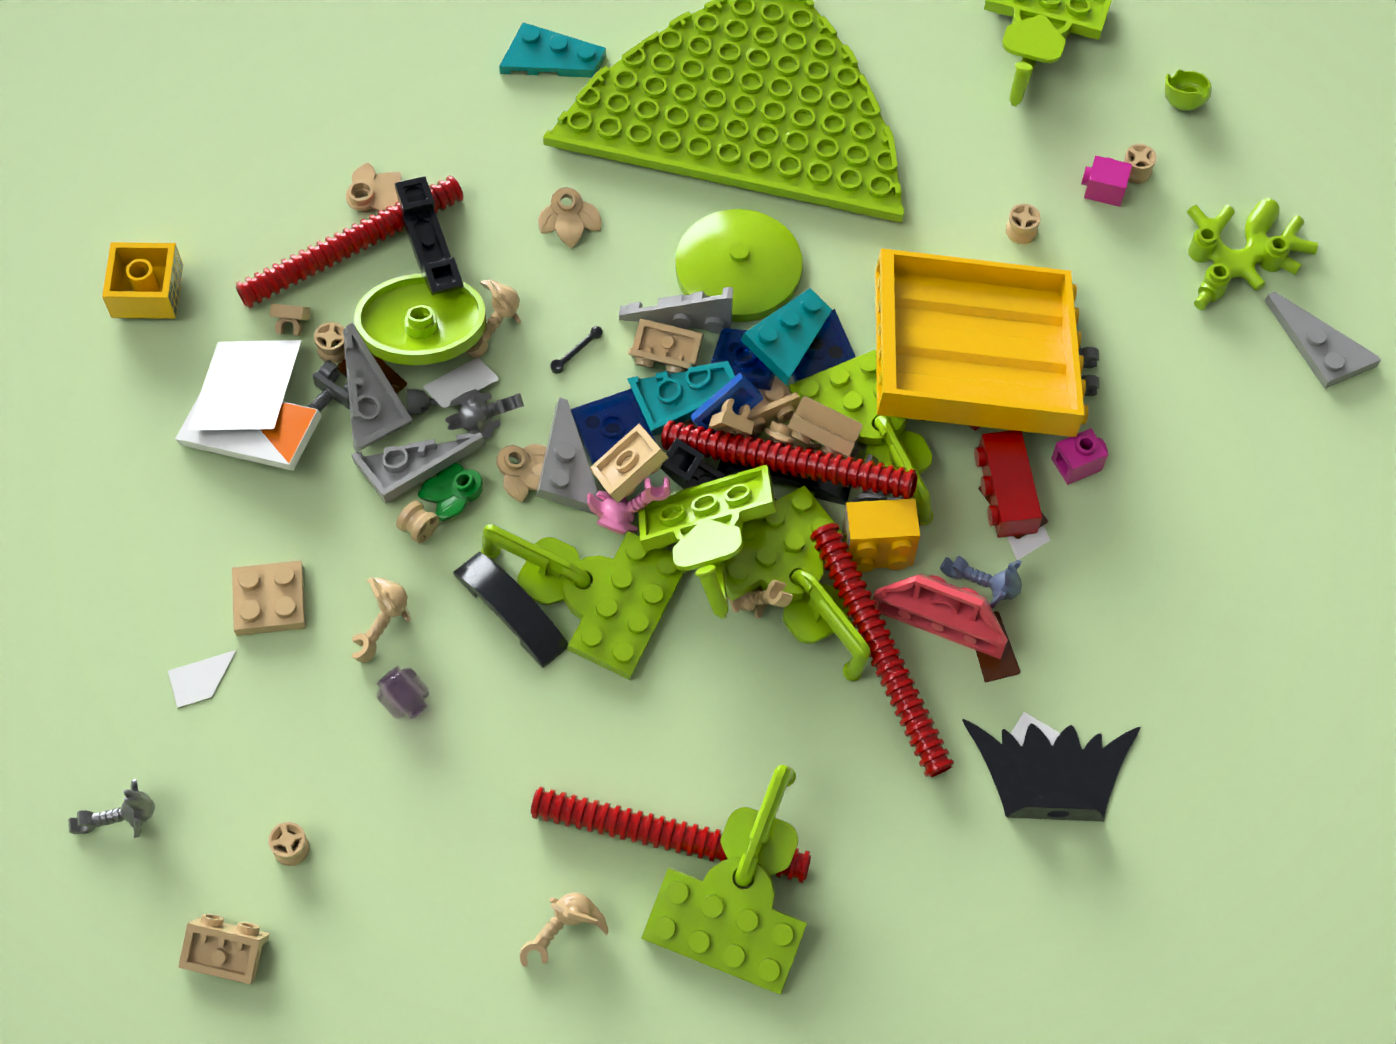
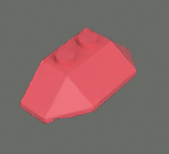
(943, 611)

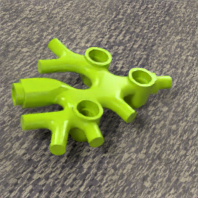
(1230, 263)

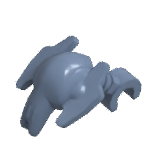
(1003, 584)

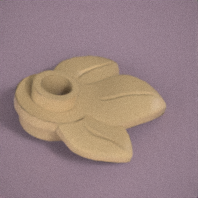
(376, 188)
(569, 220)
(782, 433)
(521, 476)

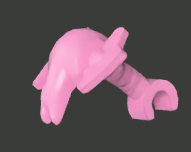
(619, 515)

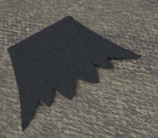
(1054, 779)

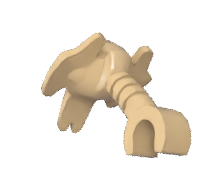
(505, 304)
(760, 598)
(392, 603)
(568, 910)

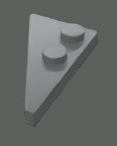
(686, 311)
(1325, 349)
(372, 400)
(411, 464)
(565, 468)

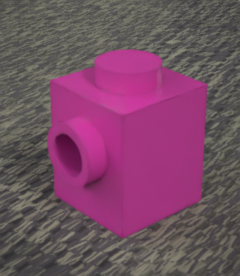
(1106, 180)
(1079, 456)

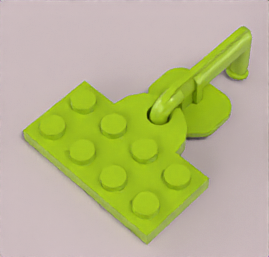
(1041, 30)
(853, 392)
(708, 526)
(782, 550)
(618, 607)
(730, 924)

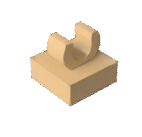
(291, 314)
(731, 422)

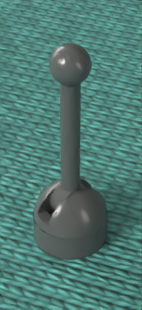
(419, 402)

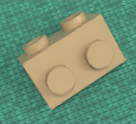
(665, 346)
(825, 426)

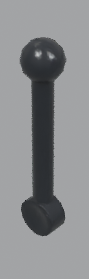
(557, 365)

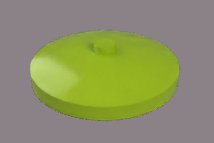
(743, 253)
(413, 327)

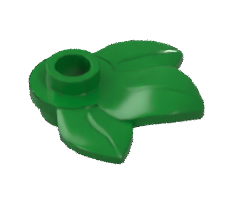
(450, 490)

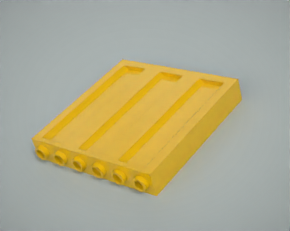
(978, 343)

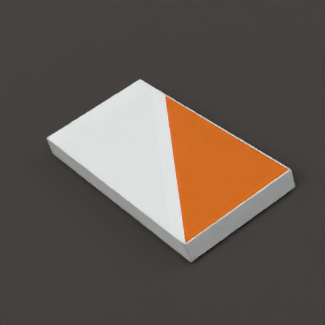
(272, 447)

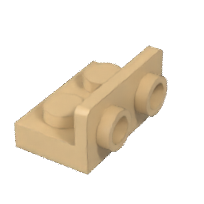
(776, 406)
(222, 948)

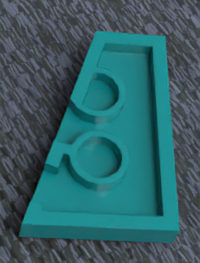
(548, 51)
(788, 333)
(679, 393)

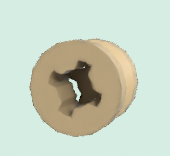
(1140, 155)
(1029, 219)
(324, 338)
(417, 521)
(285, 836)

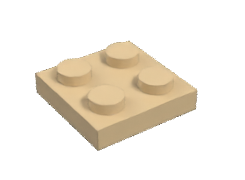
(629, 463)
(268, 598)

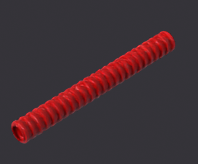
(338, 247)
(793, 460)
(882, 650)
(644, 828)

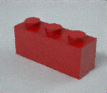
(1008, 483)

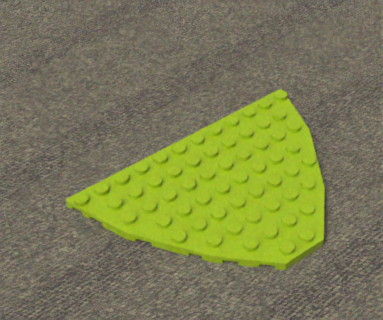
(744, 101)

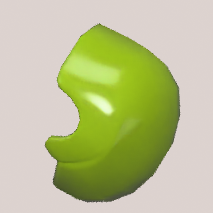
(1187, 89)

